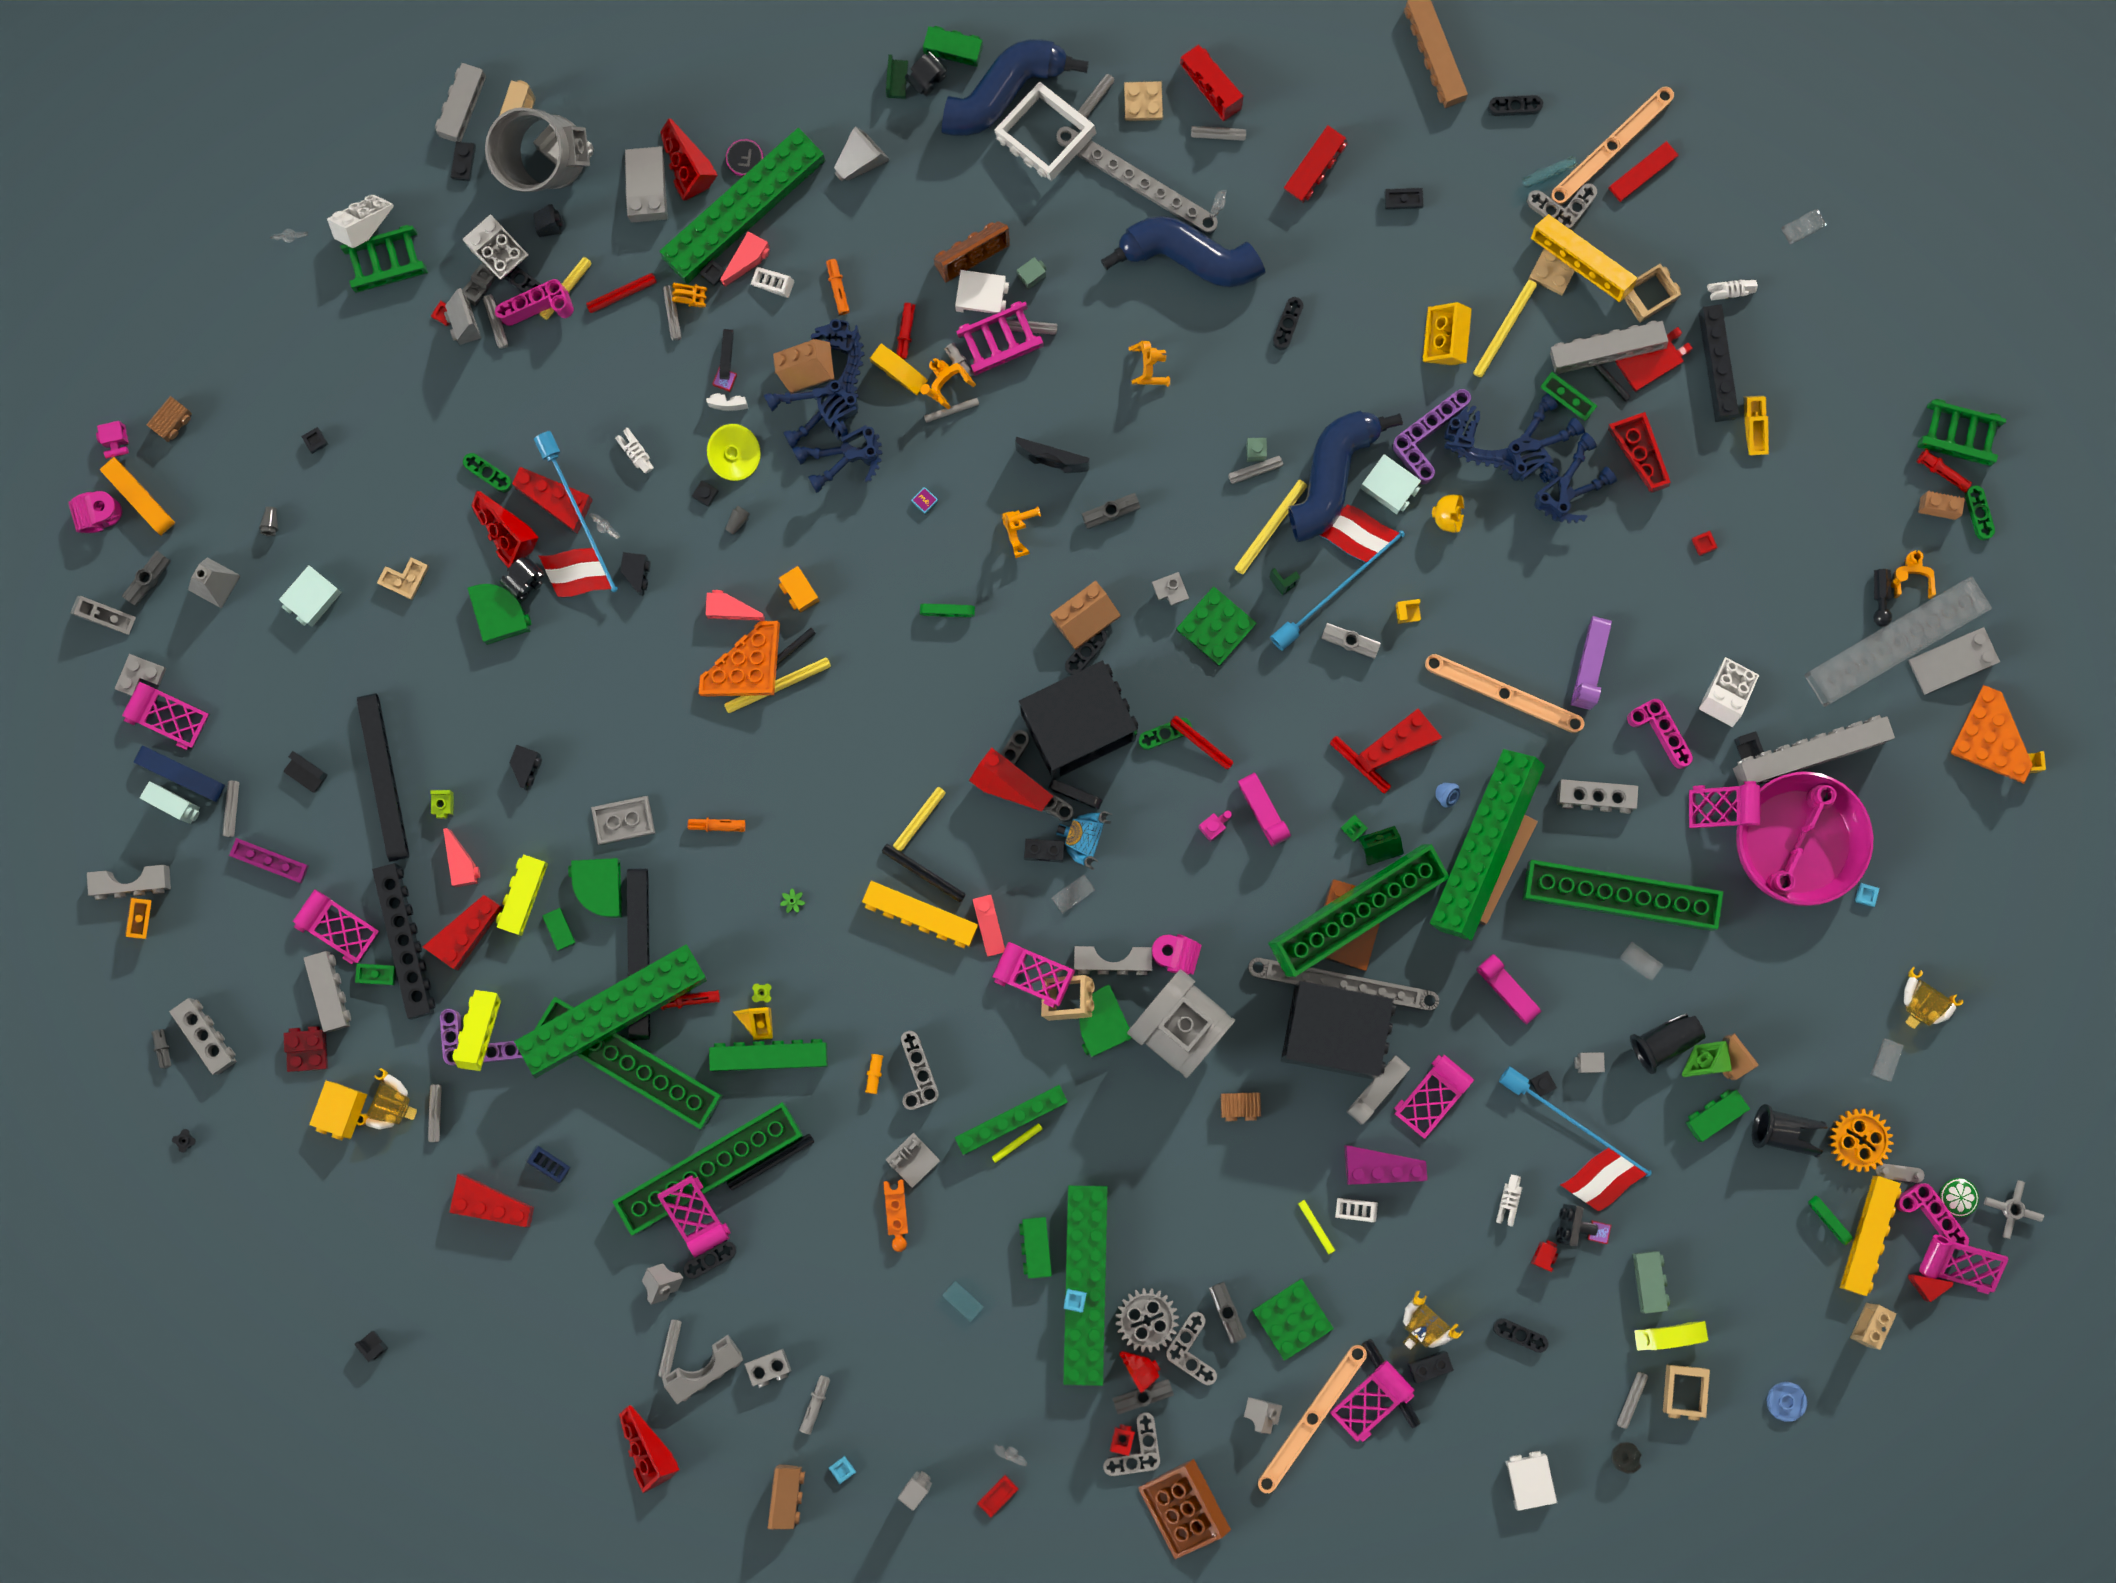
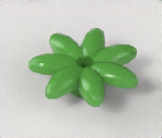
(794, 905)

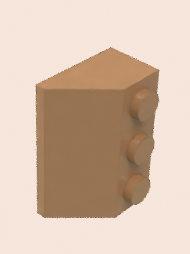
(804, 365)
(1085, 615)
(786, 1497)

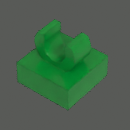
(1354, 828)

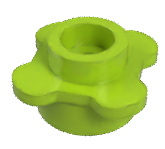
(757, 996)

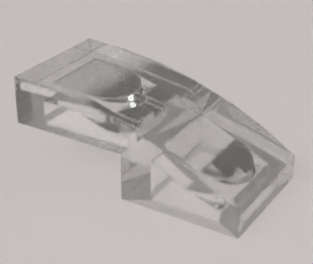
(1803, 226)

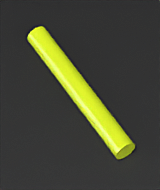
(1017, 1142)
(1316, 1227)

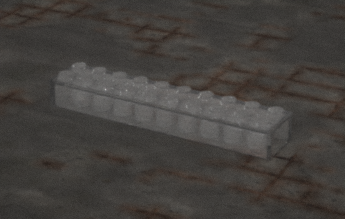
(1898, 641)

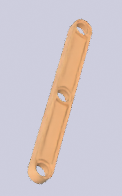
(1621, 137)
(1517, 698)
(1303, 1430)

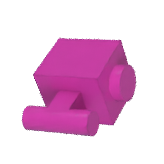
(112, 436)
(1214, 825)

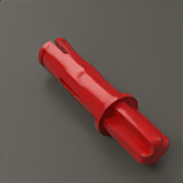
(905, 330)

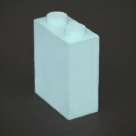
(1391, 484)
(309, 596)
(170, 803)

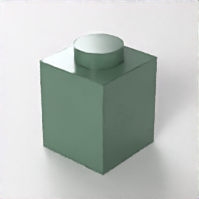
(1032, 272)
(1256, 449)

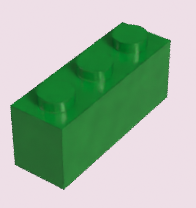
(953, 46)
(1568, 396)
(1716, 1115)
(1035, 1247)

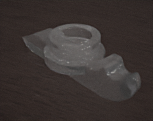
(1219, 203)
(289, 235)
(604, 526)
(1010, 1454)

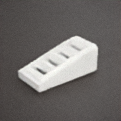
(784, 284)
(1373, 1212)

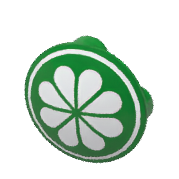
(1959, 1197)

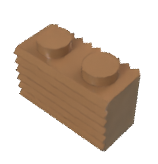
(169, 419)
(1941, 505)
(1240, 1105)

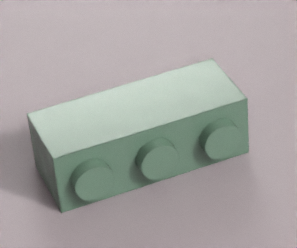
(1651, 1282)

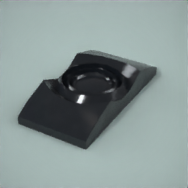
(1051, 456)

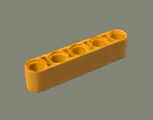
(137, 496)

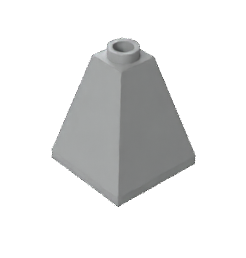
(859, 156)
(213, 582)

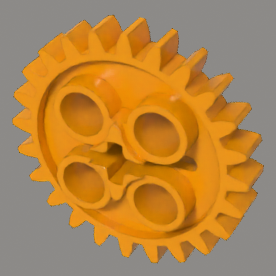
(1870, 1125)

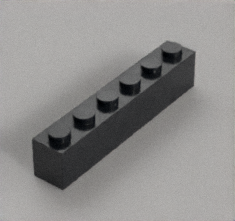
(1718, 363)

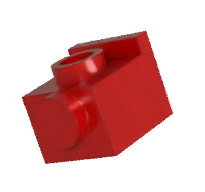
(1545, 1255)
(1122, 1447)

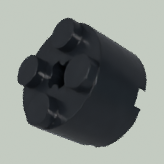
(926, 73)
(522, 578)

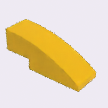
(898, 369)
(1756, 425)

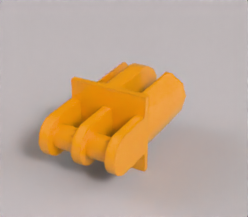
(687, 294)

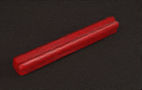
(621, 293)
(1201, 742)
(1351, 756)

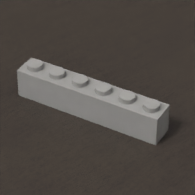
(1609, 347)

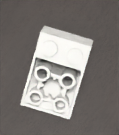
(359, 221)
(495, 247)
(1729, 692)

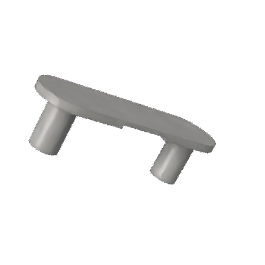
(1900, 1173)

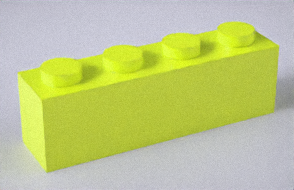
(521, 895)
(476, 1030)

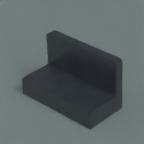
(305, 772)

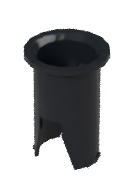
(1667, 1041)
(1783, 1131)

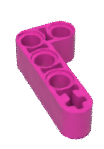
(511, 311)
(1663, 735)
(1263, 809)
(1507, 988)
(1937, 1218)

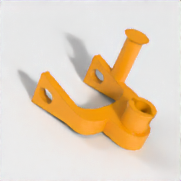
(1150, 357)
(943, 373)
(1009, 520)
(1913, 565)

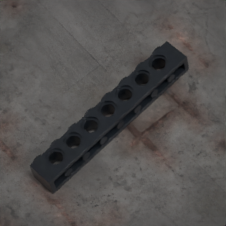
(382, 877)

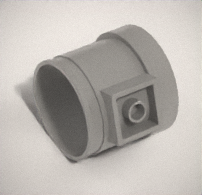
(504, 150)
(1181, 1024)

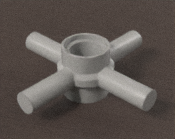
(2021, 1210)

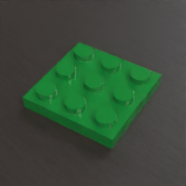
(1216, 626)
(1292, 1319)

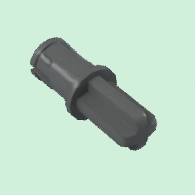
(161, 1048)

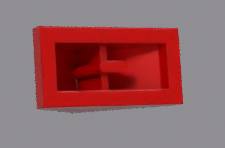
(1929, 1287)

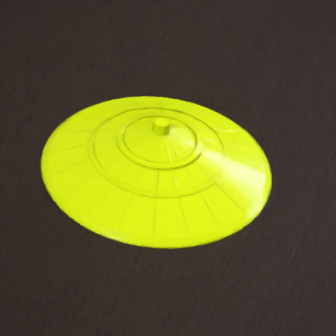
(733, 452)

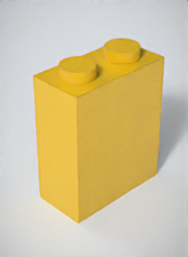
(338, 1110)

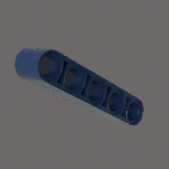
(179, 773)

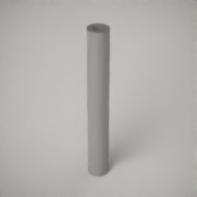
(954, 409)

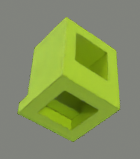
(447, 809)

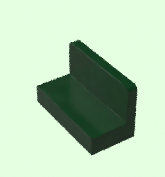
(896, 82)
(1286, 584)
(1381, 845)

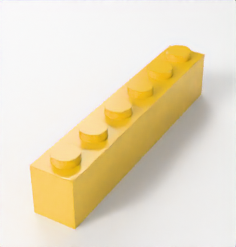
(1584, 258)
(919, 913)
(1870, 1236)

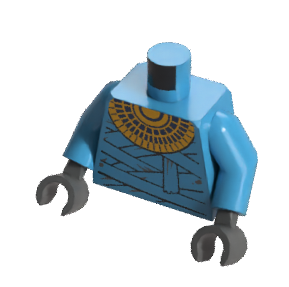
(1083, 836)

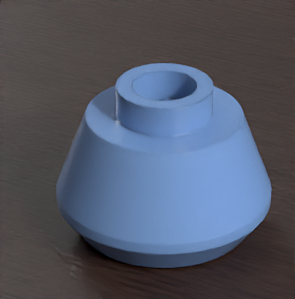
(1447, 794)

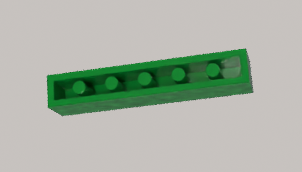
(768, 1056)
(1011, 1120)

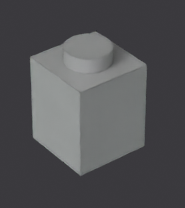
(1590, 1062)

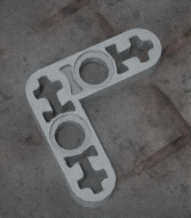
(1568, 212)
(1185, 1355)
(1145, 1451)

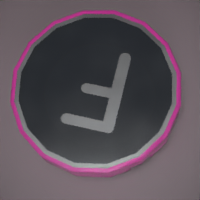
(743, 156)

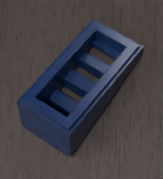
(534, 1154)

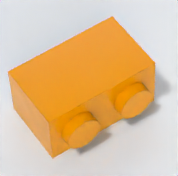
(799, 589)
(138, 918)

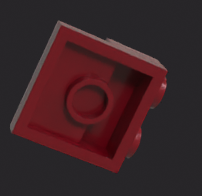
(305, 1049)

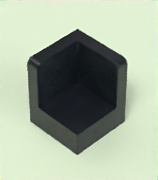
(1748, 745)
(371, 1346)

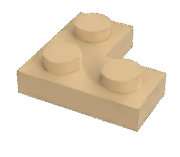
(406, 583)

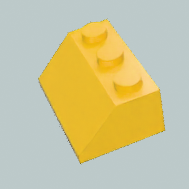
(1447, 334)

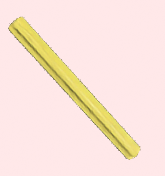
(1505, 328)
(1270, 527)
(780, 684)

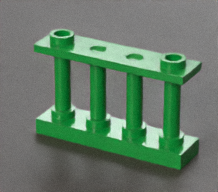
(396, 272)
(1966, 451)

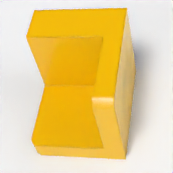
(1408, 611)
(2038, 762)

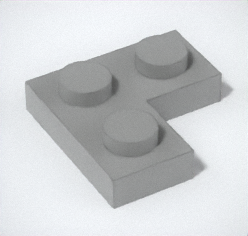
(137, 670)

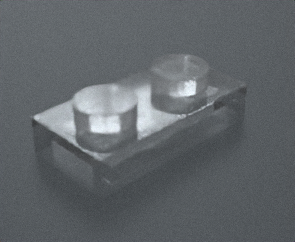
(1641, 961)
(1887, 1060)

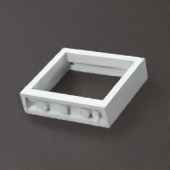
(1041, 91)

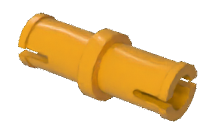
(874, 1073)

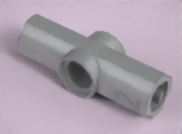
(1338, 636)

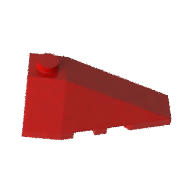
(691, 167)
(509, 533)
(1003, 779)
(1141, 1369)
(651, 1456)

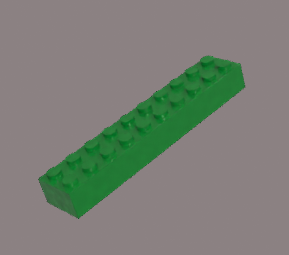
(742, 205)
(1487, 844)
(1622, 895)
(1358, 910)
(610, 1011)
(646, 1073)
(711, 1165)
(1086, 1274)

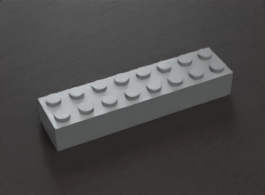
(1817, 751)

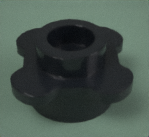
(190, 1141)

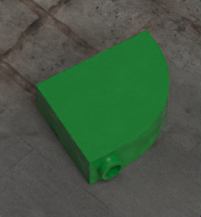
(498, 613)
(598, 885)
(1106, 1026)

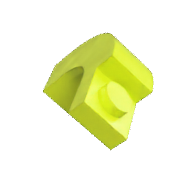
(1671, 1336)

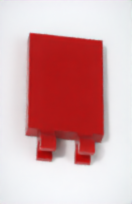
(1646, 368)

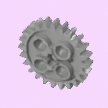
(1153, 1337)

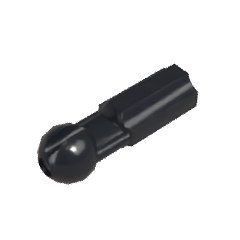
(1882, 594)

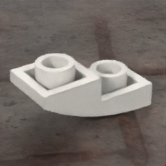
(720, 402)

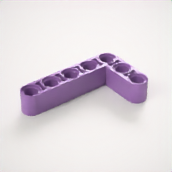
(1426, 430)
(1586, 691)
(456, 1027)

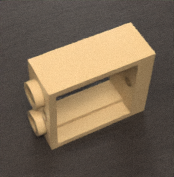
(518, 96)
(1664, 277)
(1086, 1002)
(1870, 1324)
(1671, 1370)

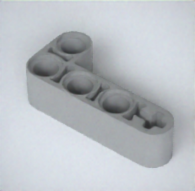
(916, 1069)
(1378, 1090)

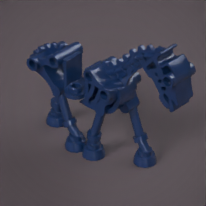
(838, 406)
(1534, 455)

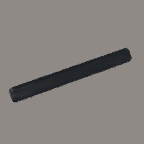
(924, 873)
(770, 1162)
(1377, 1359)

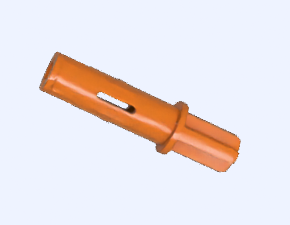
(837, 286)
(716, 825)

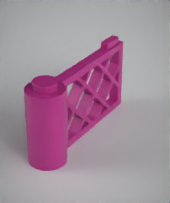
(140, 708)
(1747, 805)
(314, 911)
(1010, 967)
(1451, 1076)
(709, 1234)
(1938, 1259)
(1392, 1385)

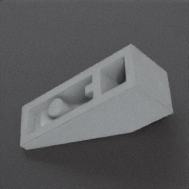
(102, 615)

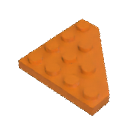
(747, 667)
(1992, 738)

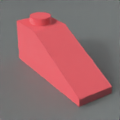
(749, 255)
(723, 606)
(461, 866)
(989, 925)

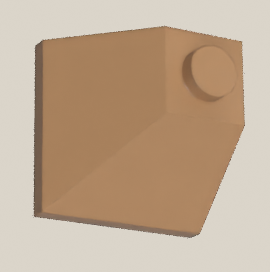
(1740, 1058)

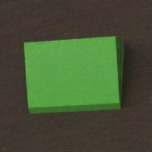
(1708, 1059)

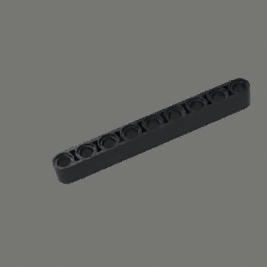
(383, 777)
(638, 937)

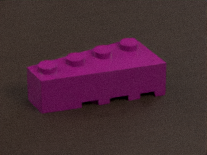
(1372, 1167)

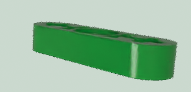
(502, 476)
(1972, 500)
(947, 610)
(1149, 734)
(1830, 1220)

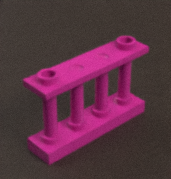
(1014, 350)

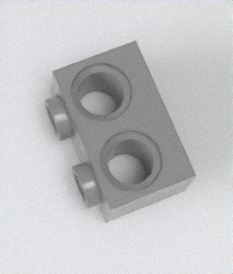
(766, 1363)

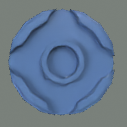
(1786, 1401)

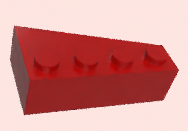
(1212, 82)
(1316, 163)
(1640, 447)
(553, 497)
(1405, 738)
(463, 934)
(483, 1202)

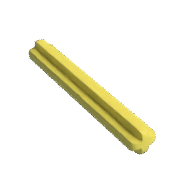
(570, 282)
(919, 819)

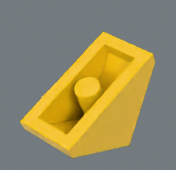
(757, 1022)

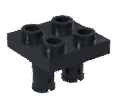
(1572, 1224)

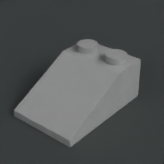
(461, 318)

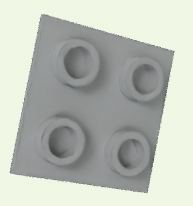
(912, 1160)

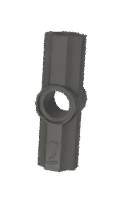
(1122, 506)
(138, 588)
(1222, 1300)
(1130, 1401)

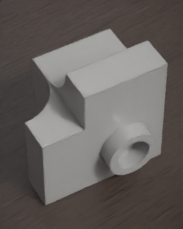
(1171, 588)
(660, 1283)
(1263, 1414)

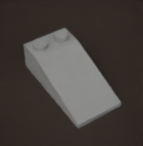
(645, 184)
(1954, 661)

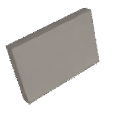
(623, 820)

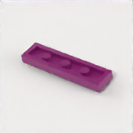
(268, 860)

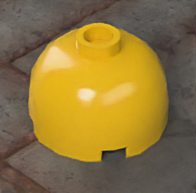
(1448, 513)

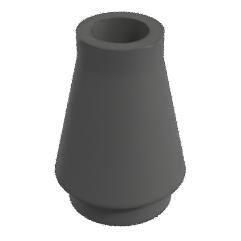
(737, 519)
(269, 522)

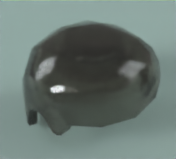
(1626, 1457)

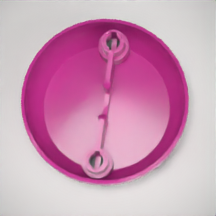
(1806, 841)

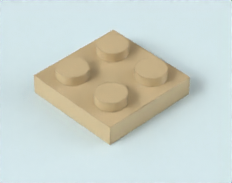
(1143, 101)
(1551, 272)

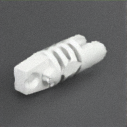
(1732, 289)
(635, 451)
(1510, 1200)

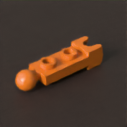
(896, 1214)

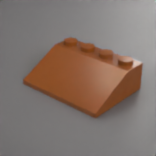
(972, 251)
(1358, 951)
(1184, 1509)

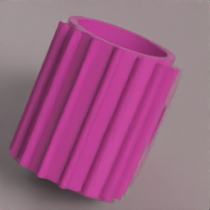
(88, 511)
(1184, 953)

